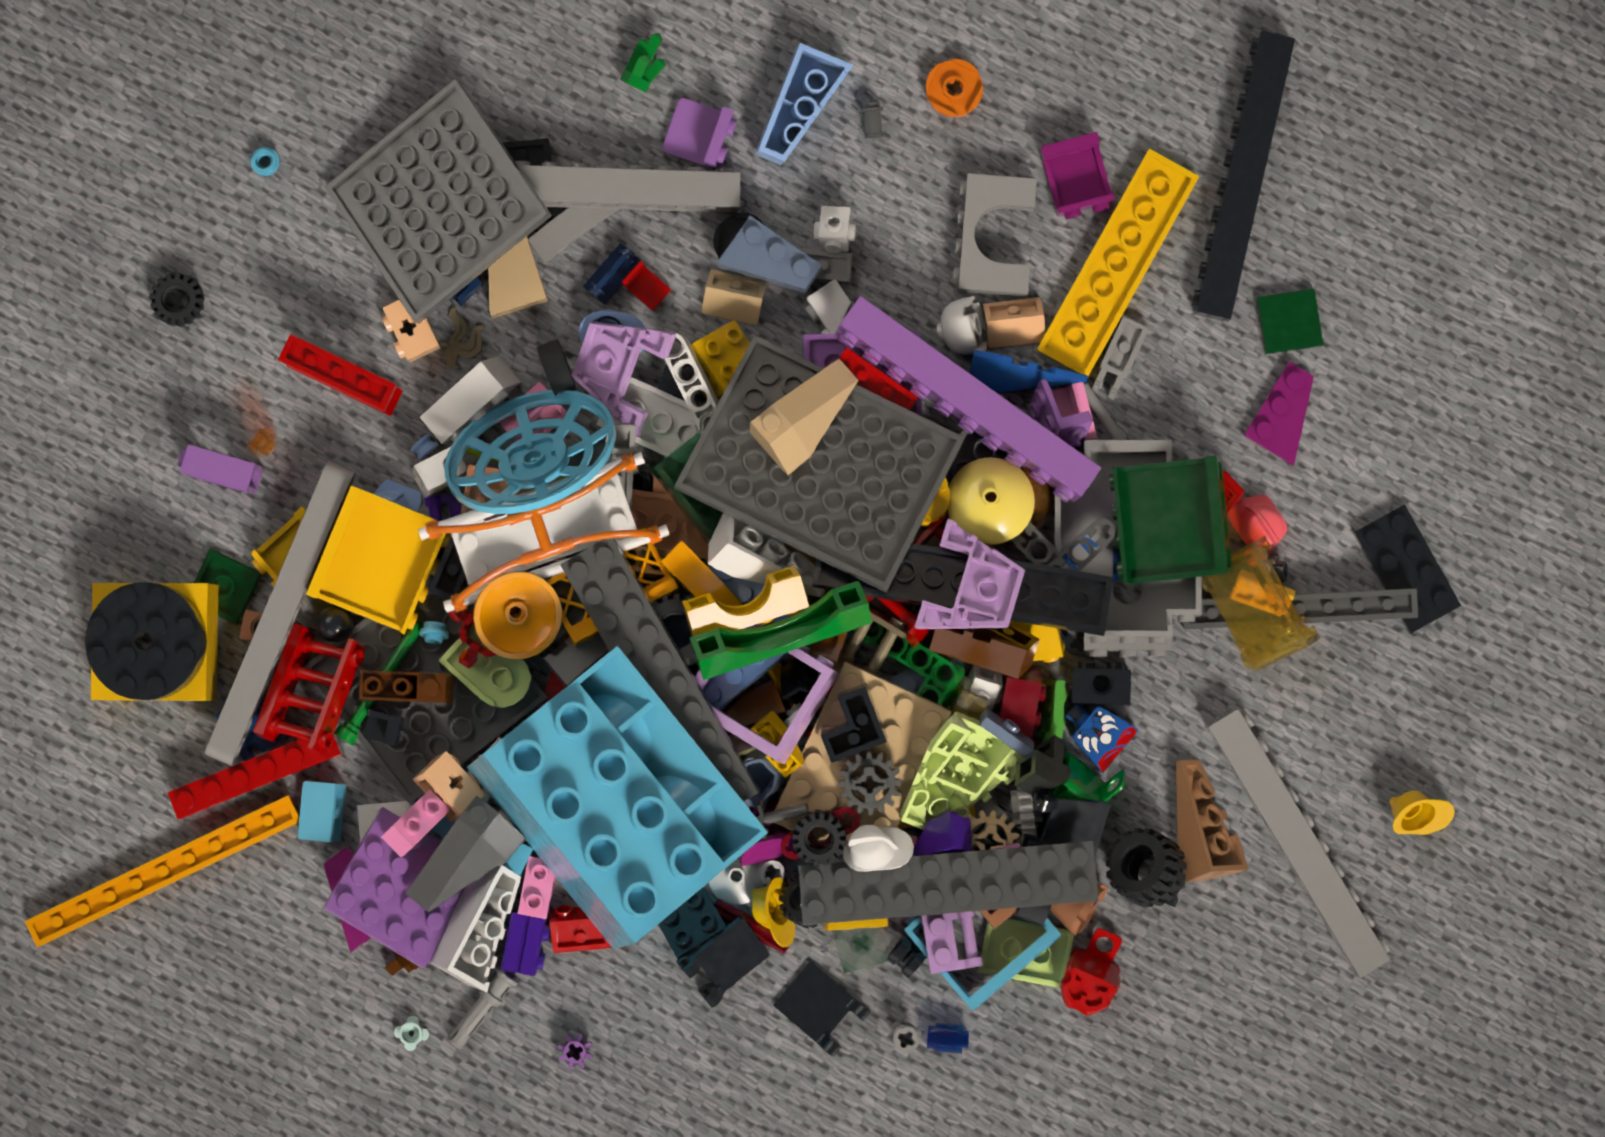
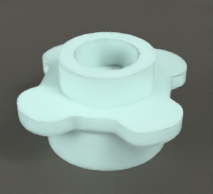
(403, 1033)

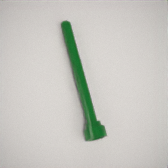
(349, 729)

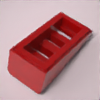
(1233, 491)

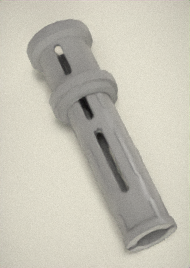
(486, 1002)

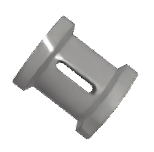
(903, 1029)

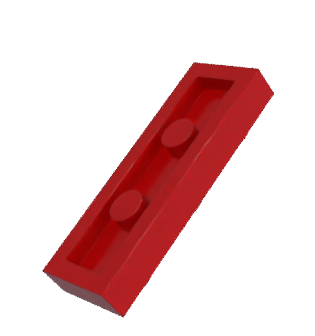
(876, 381)

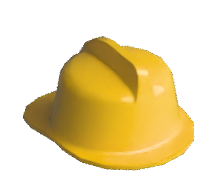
(1418, 814)
(768, 913)

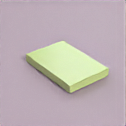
(1014, 937)

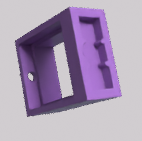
(220, 469)

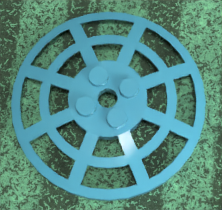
(516, 461)

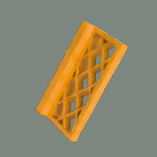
(586, 629)

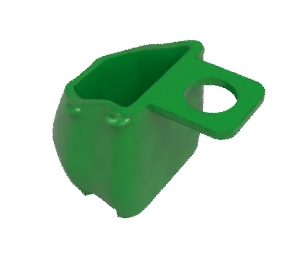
(1085, 783)

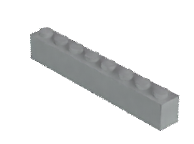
(634, 187)

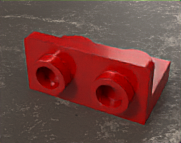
(574, 931)

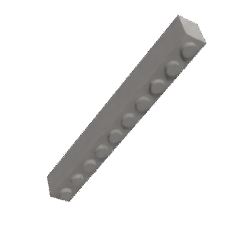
(1298, 843)

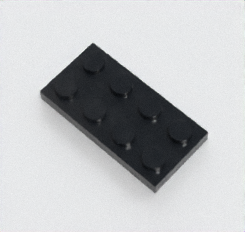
(1405, 562)

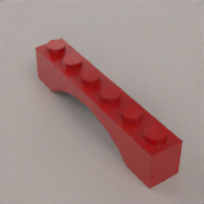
(248, 776)

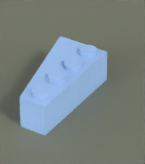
(801, 97)

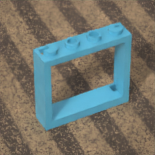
(1001, 978)

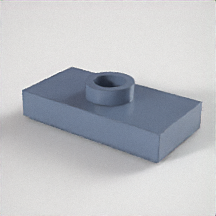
(1007, 732)

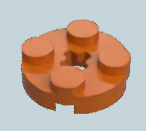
(949, 72)

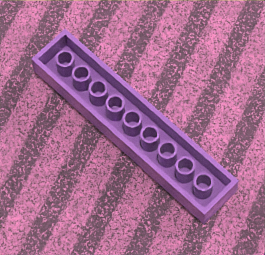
(967, 400)

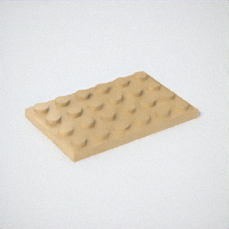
(910, 727)

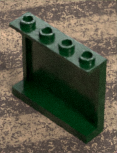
(1171, 520)

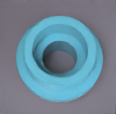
(265, 152)
(434, 632)

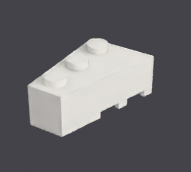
(470, 399)

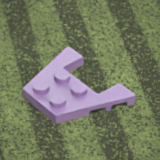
(609, 361)
(986, 589)

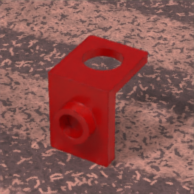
(646, 286)

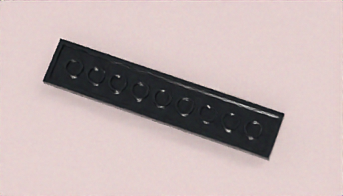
(1045, 598)

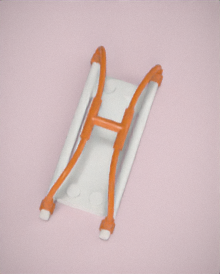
(543, 534)

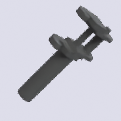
(780, 814)

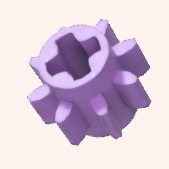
(577, 1043)

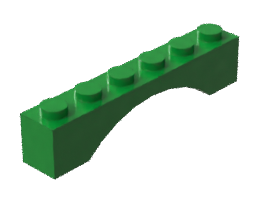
(832, 615)

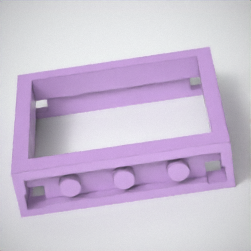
(803, 717)

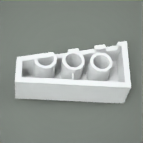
(476, 927)

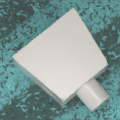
(431, 474)

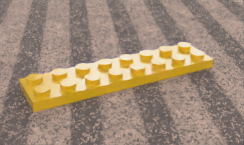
(1117, 263)

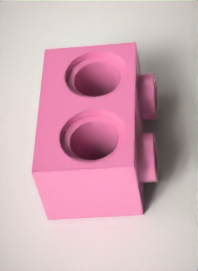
(415, 823)
(536, 889)

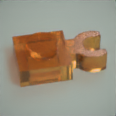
(263, 442)

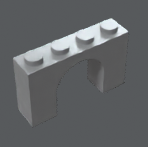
(975, 270)

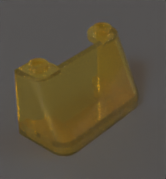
(1259, 608)

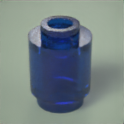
(947, 1038)

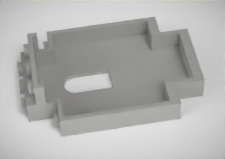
(1148, 621)

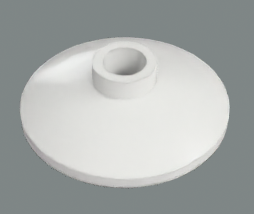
(736, 892)

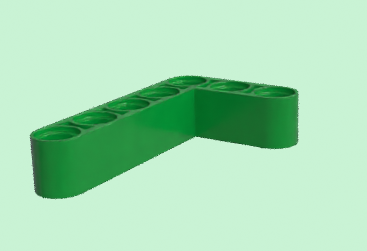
(931, 671)

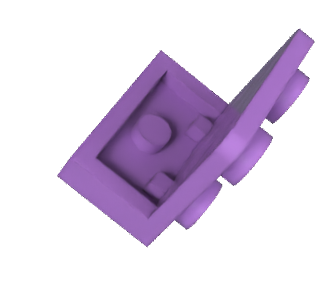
(699, 133)
(1045, 411)

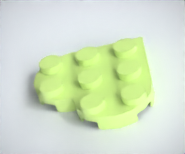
(493, 679)

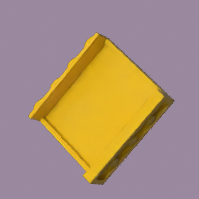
(377, 560)

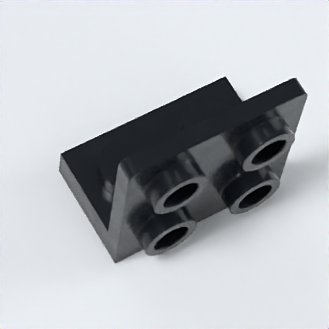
(692, 924)

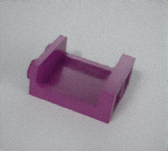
(1076, 175)

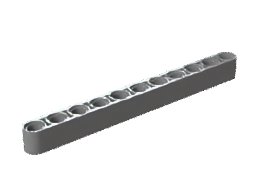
(280, 613)

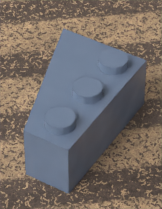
(769, 257)

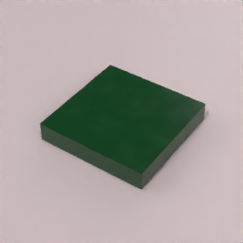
(1290, 321)
(235, 583)

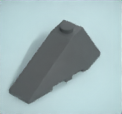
(468, 851)

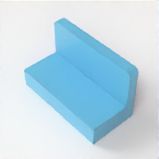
(321, 811)

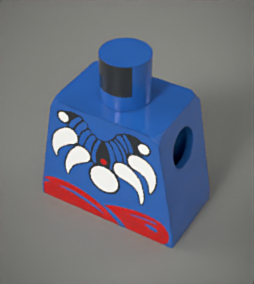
(1100, 734)

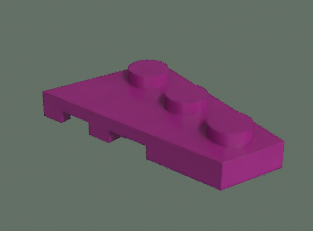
(1282, 414)

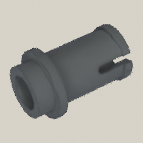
(872, 119)

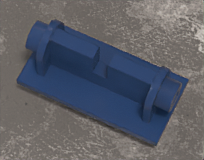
(611, 273)

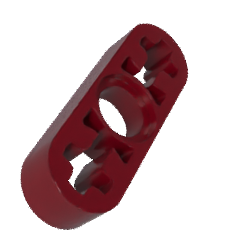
(821, 843)

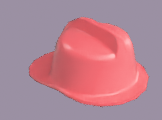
(1258, 518)

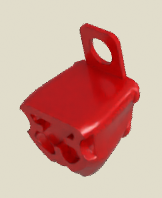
(1091, 976)

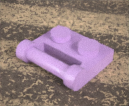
(941, 942)

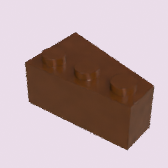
(996, 649)

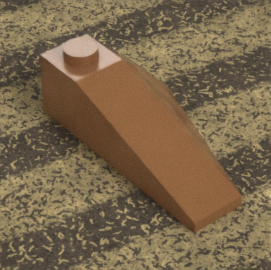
(1201, 829)

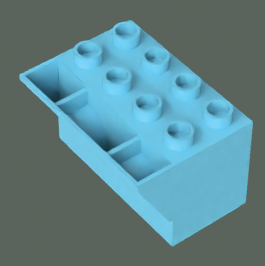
(617, 800)

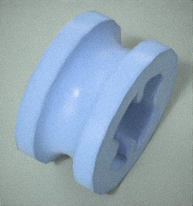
(424, 447)

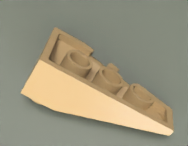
(800, 419)

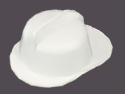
(877, 848)

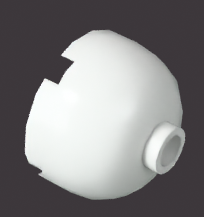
(962, 326)

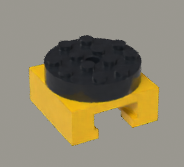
(183, 646)

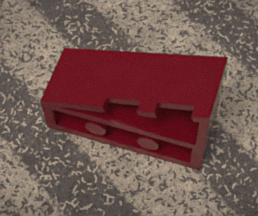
(1021, 700)

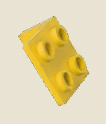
(721, 354)

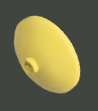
(996, 520)

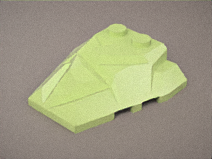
(958, 771)

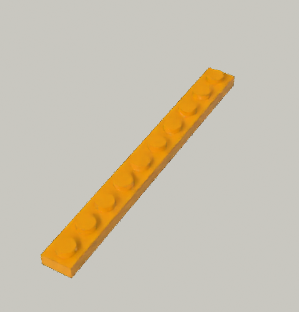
(163, 871)

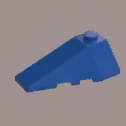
(1004, 376)

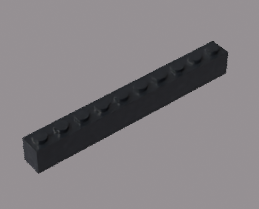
(1244, 176)

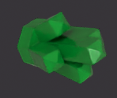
(641, 67)

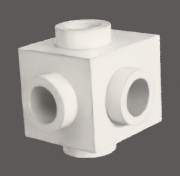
(835, 229)
(985, 684)

